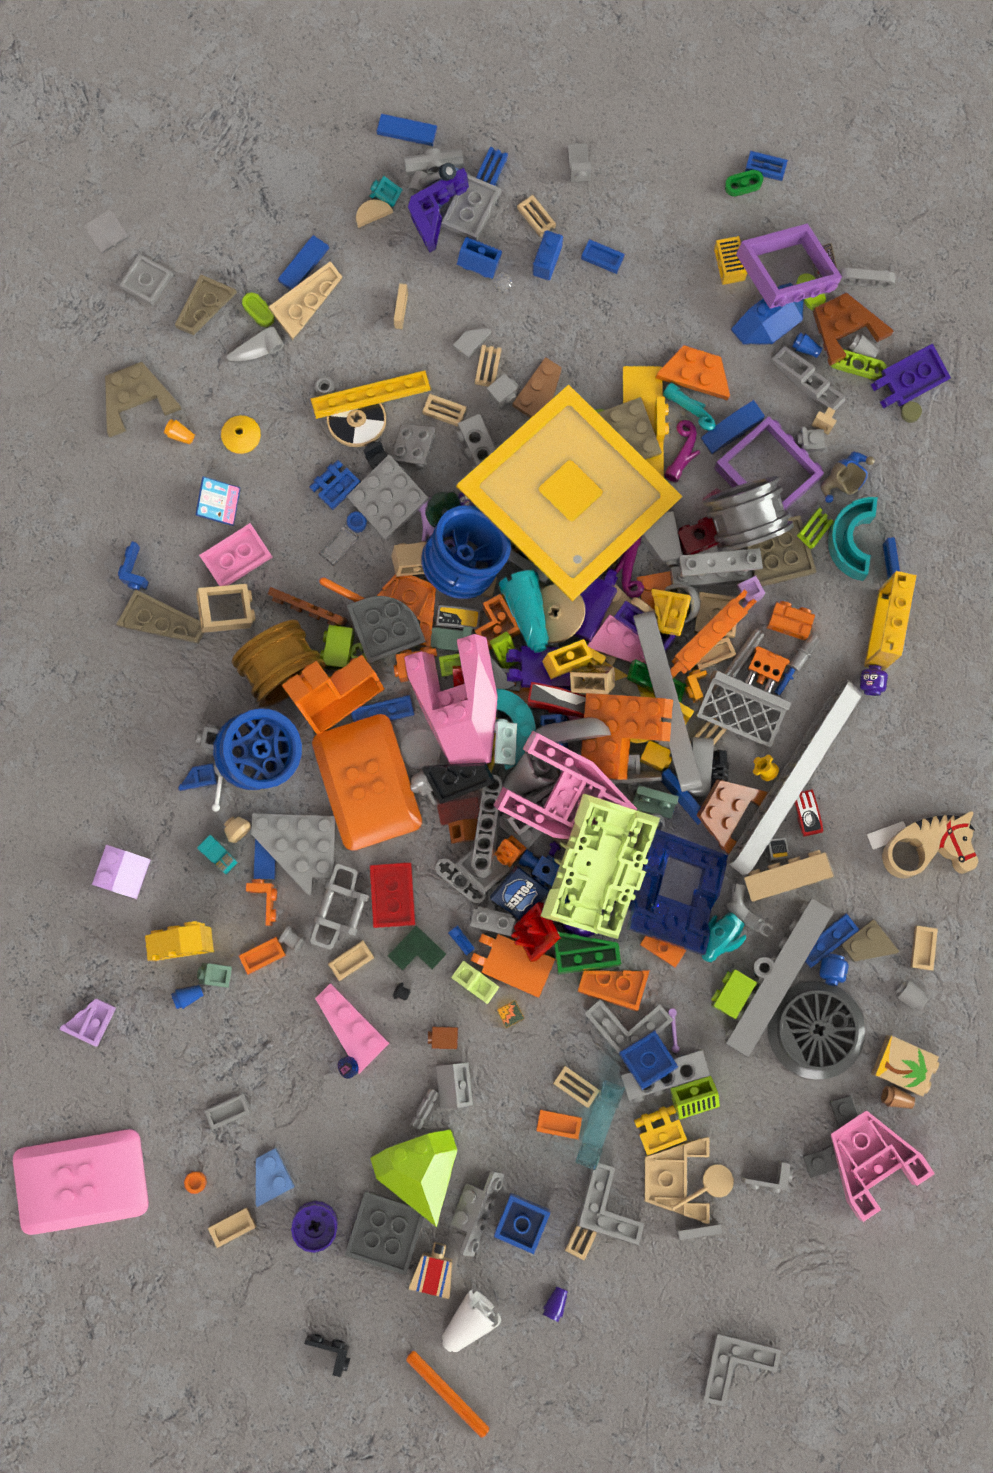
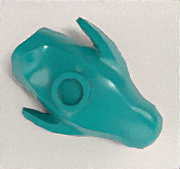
(724, 936)

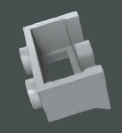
(492, 921)

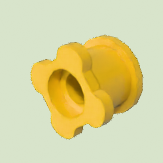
(765, 768)

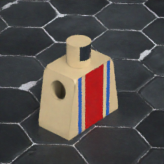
(433, 1273)

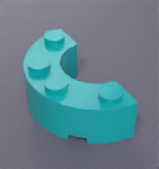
(840, 537)
(521, 715)

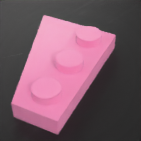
(617, 641)

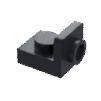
(374, 454)

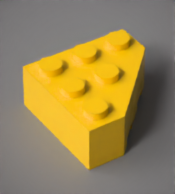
(178, 941)

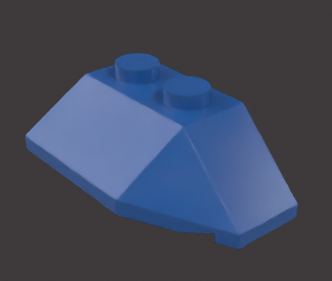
(768, 325)

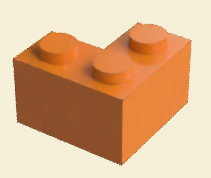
(500, 620)

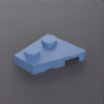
(271, 1177)

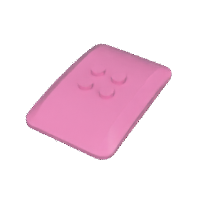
(80, 1182)

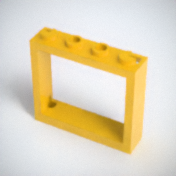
(890, 620)

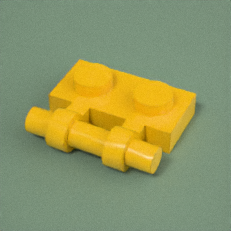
(662, 1136)

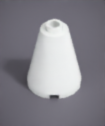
(470, 1322)

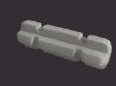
(424, 1108)

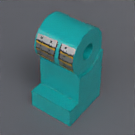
(217, 854)

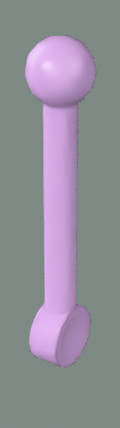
(675, 1048)

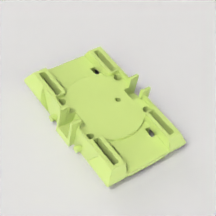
(600, 866)

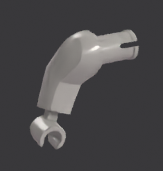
(742, 912)

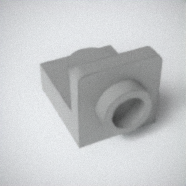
(811, 439)

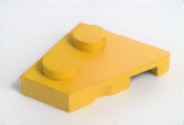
(670, 610)

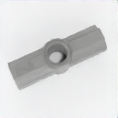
(432, 160)

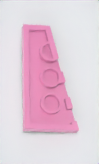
(352, 1029)

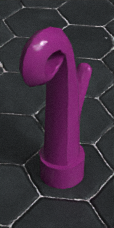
(684, 456)
(627, 564)

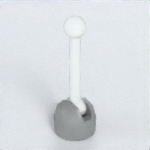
(215, 807)

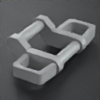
(330, 889)

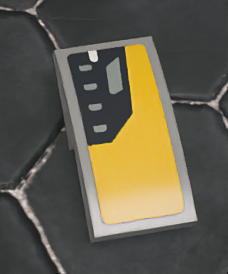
(457, 617)

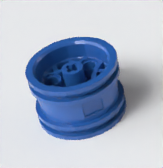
(281, 731)

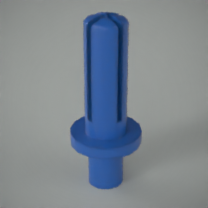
(787, 677)

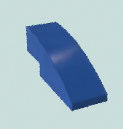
(733, 427)

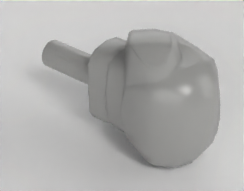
(421, 785)

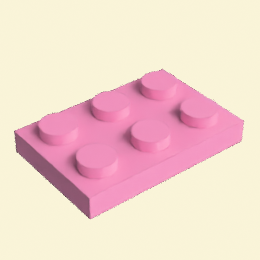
(236, 556)

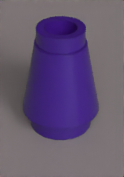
(555, 1305)

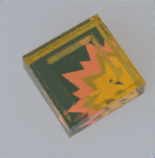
(510, 1014)

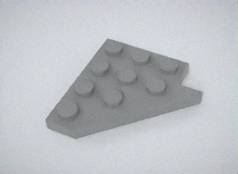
(298, 844)

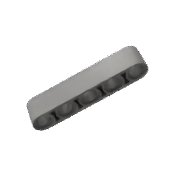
(487, 835)

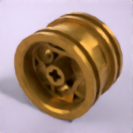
(274, 658)

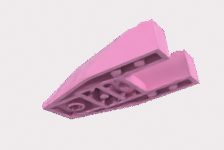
(464, 714)
(577, 777)

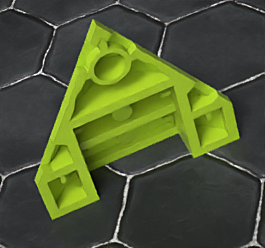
(419, 1171)

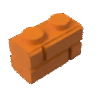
(791, 620)

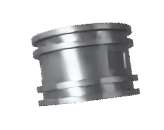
(748, 514)

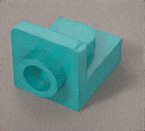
(385, 191)

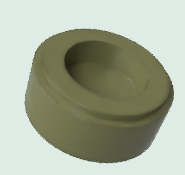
(911, 412)

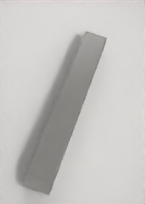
(664, 688)

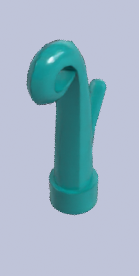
(695, 407)

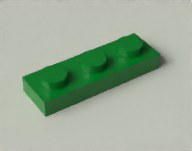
(639, 675)

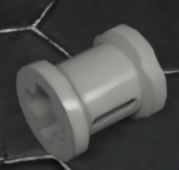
(292, 939)

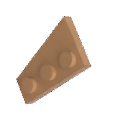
(539, 389)

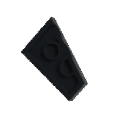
(456, 780)

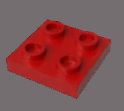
(535, 933)

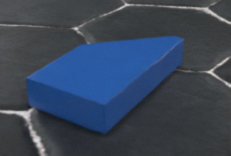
(199, 777)

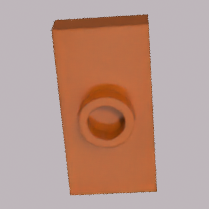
(665, 951)

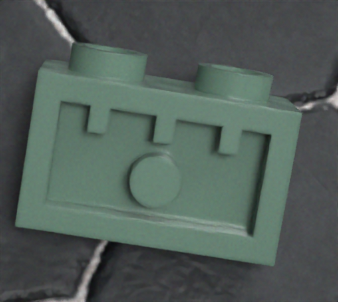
(655, 801)

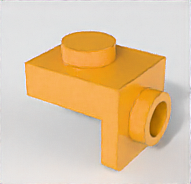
(693, 689)

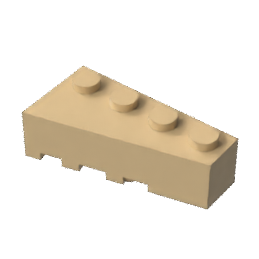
(789, 876)

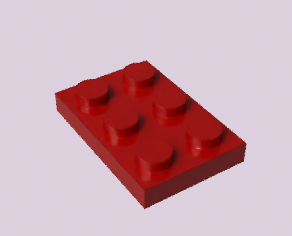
(392, 895)

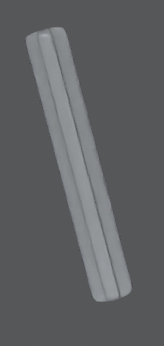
(740, 659)

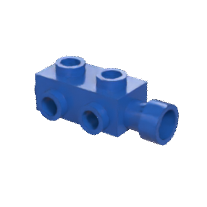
(537, 864)

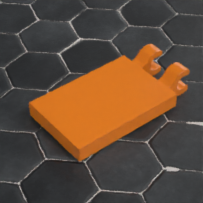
(512, 966)

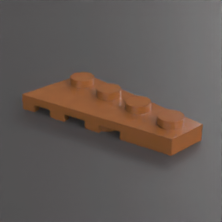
(298, 604)

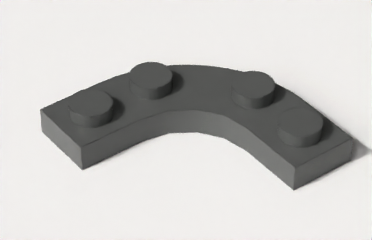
(825, 1159)

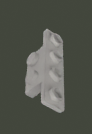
(635, 775)
(474, 1211)

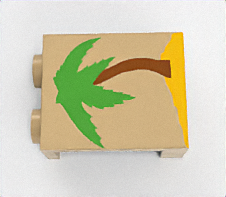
(905, 1065)

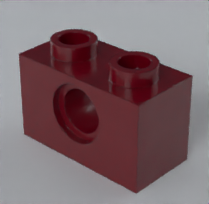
(690, 544)

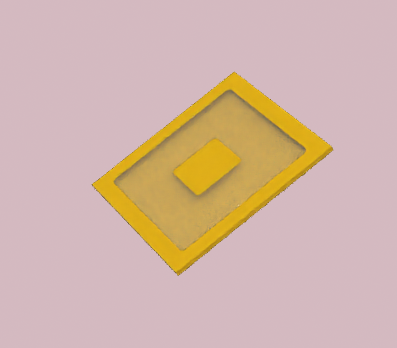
(569, 492)

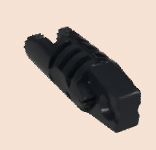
(719, 767)

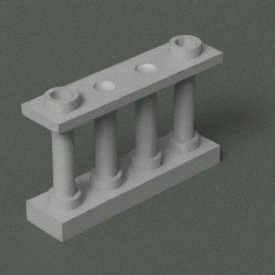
(716, 567)

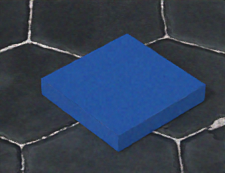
(648, 1060)

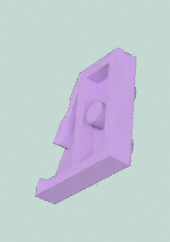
(90, 1022)

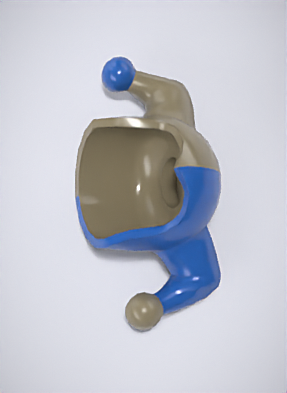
(847, 475)

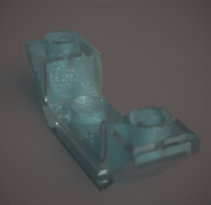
(598, 1124)

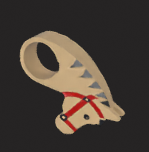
(942, 834)

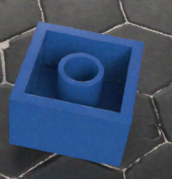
(522, 1223)

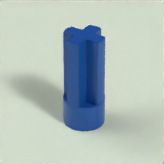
(461, 940)

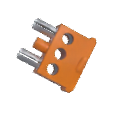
(772, 662)

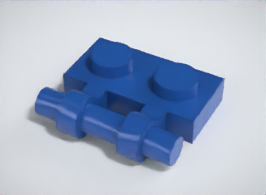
(338, 489)

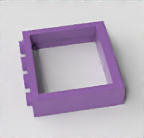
(802, 234)
(788, 442)

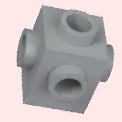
(200, 738)

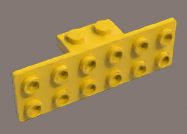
(642, 382)

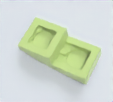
(475, 982)

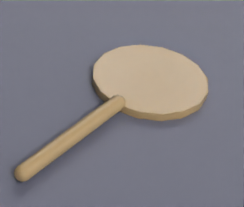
(716, 1181)

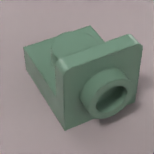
(214, 975)

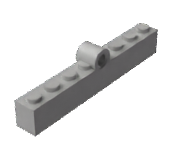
(778, 979)

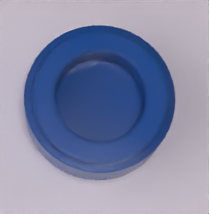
(356, 521)

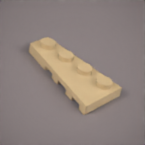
(302, 302)

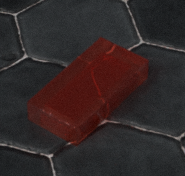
(458, 810)

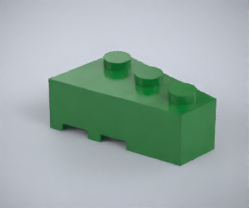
(581, 953)

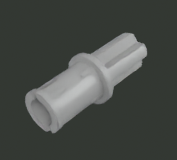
(804, 652)

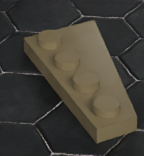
(157, 618)

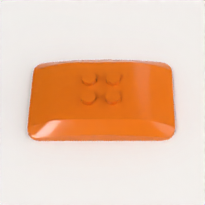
(366, 782)

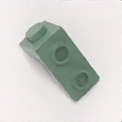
(447, 638)

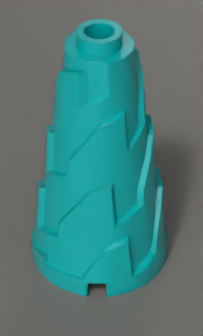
(526, 606)

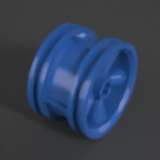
(454, 569)

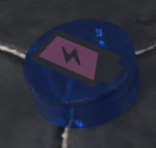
(348, 1067)

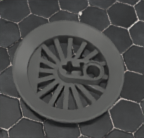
(786, 1046)

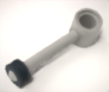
(422, 180)

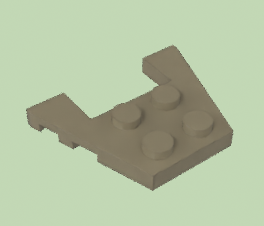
(132, 388)

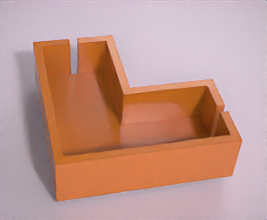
(330, 699)
(626, 719)

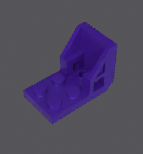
(425, 209)

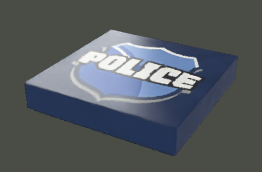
(519, 893)

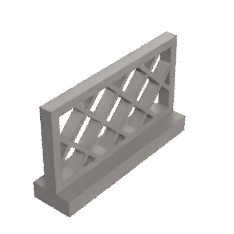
(750, 692)

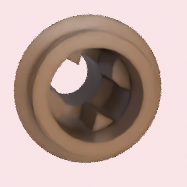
(897, 1098)

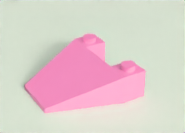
(867, 1155)

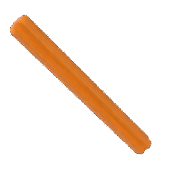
(447, 1394)

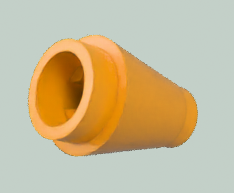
(178, 432)

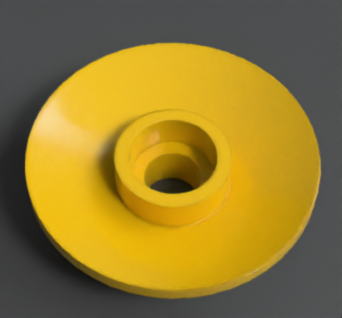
(244, 442)

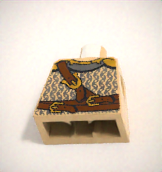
(598, 679)

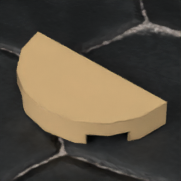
(372, 211)

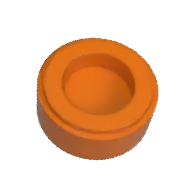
(195, 1182)

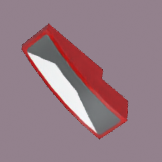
(556, 700)

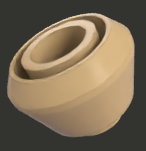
(236, 829)

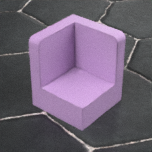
(753, 588)

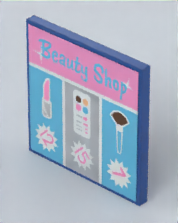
(217, 501)

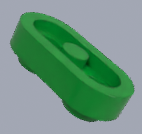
(743, 184)

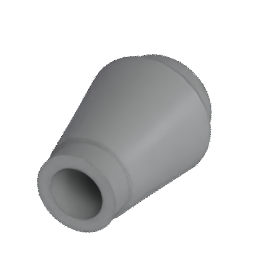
(863, 346)

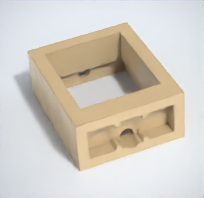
(204, 611)

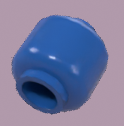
(833, 969)

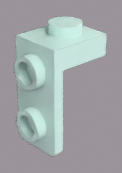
(505, 742)

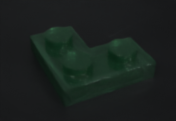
(414, 945)

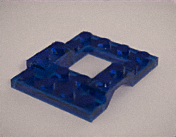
(666, 918)

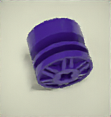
(308, 1237)

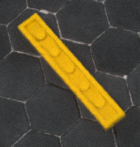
(370, 394)

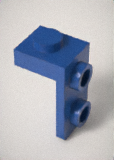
(124, 573)

